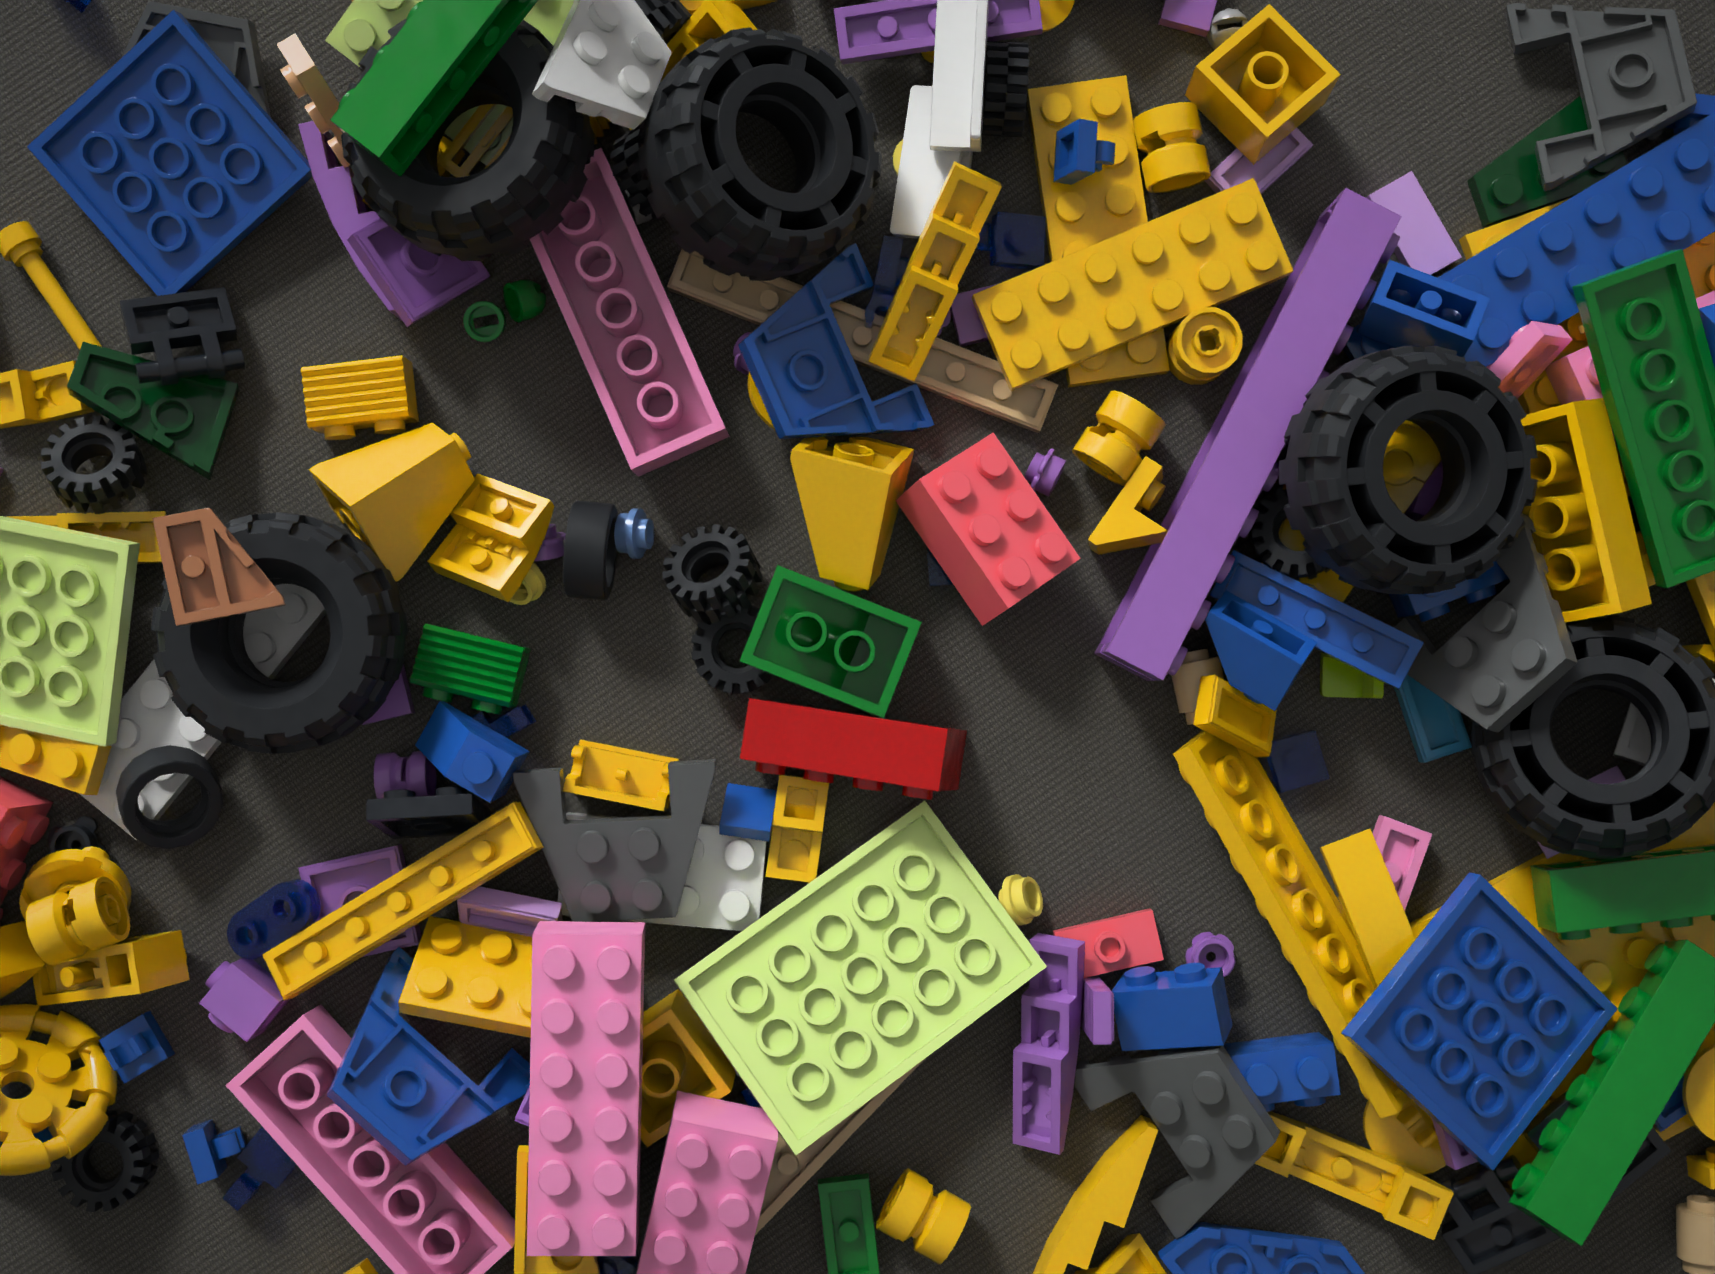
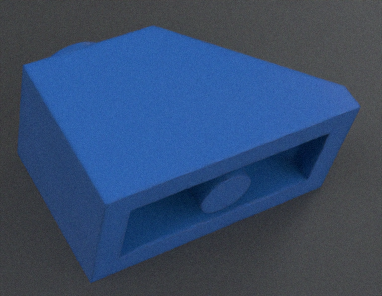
(1257, 649)
(470, 752)

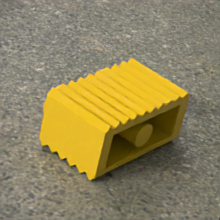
(360, 396)

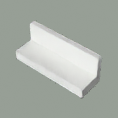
(959, 75)
(920, 169)

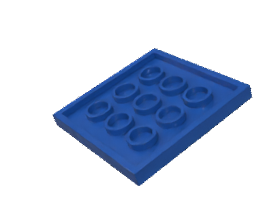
(171, 157)
(1480, 1020)

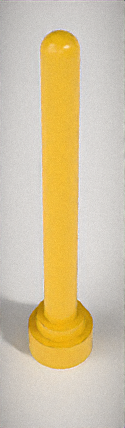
(22, 246)

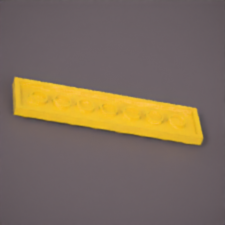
(1288, 894)

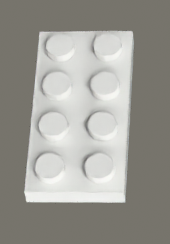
(721, 883)

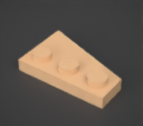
(306, 79)

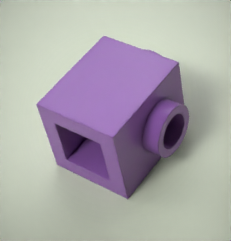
(242, 998)

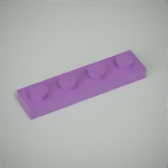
(909, 26)

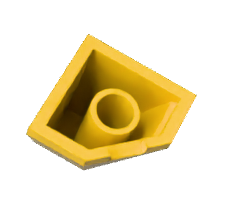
(397, 491)
(850, 504)

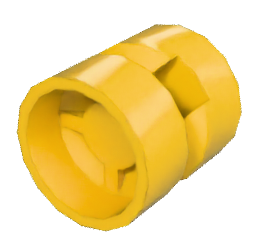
(1171, 147)
(1204, 345)
(1121, 434)
(70, 923)
(928, 1218)

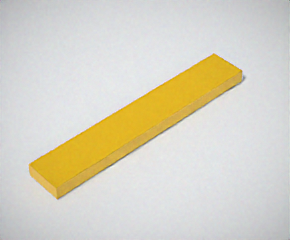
(403, 900)

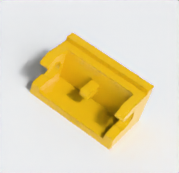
(619, 775)

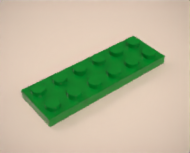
(1659, 405)

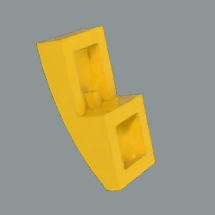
(38, 396)
(797, 829)

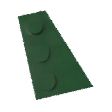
(1513, 180)
(178, 419)

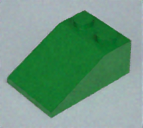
(830, 641)

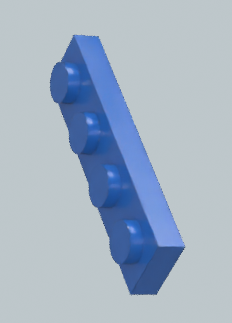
(1336, 627)

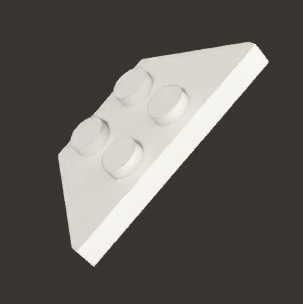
(606, 61)

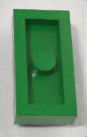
(848, 1225)

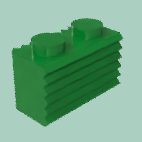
(470, 667)

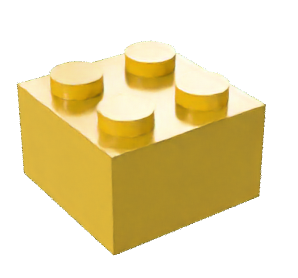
(1261, 84)
(677, 1057)

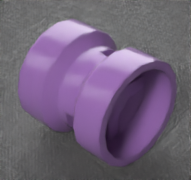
(404, 773)

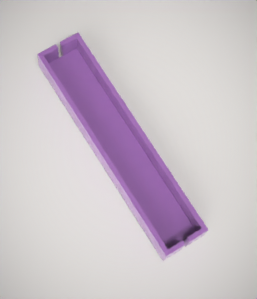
(1248, 436)

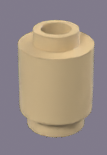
(1188, 677)
(1696, 1234)

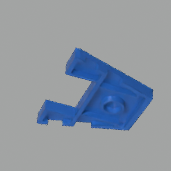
(809, 370)
(405, 1086)

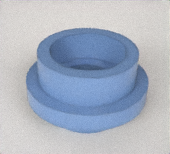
(633, 533)

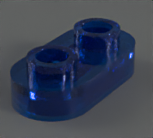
(270, 921)

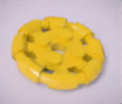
(52, 1085)

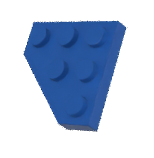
(1239, 1250)

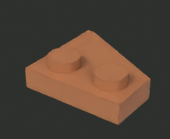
(209, 569)

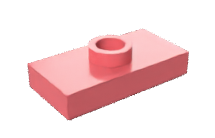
(1117, 942)

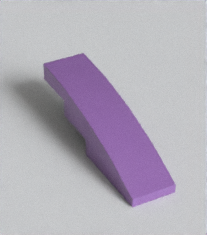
(339, 196)
(1049, 1045)

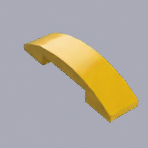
(1357, 1175)

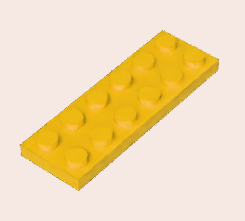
(1094, 206)
(1132, 284)

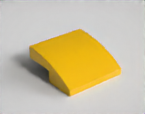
(494, 537)

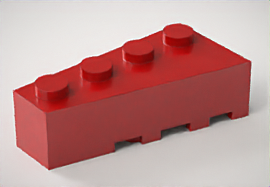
(852, 746)

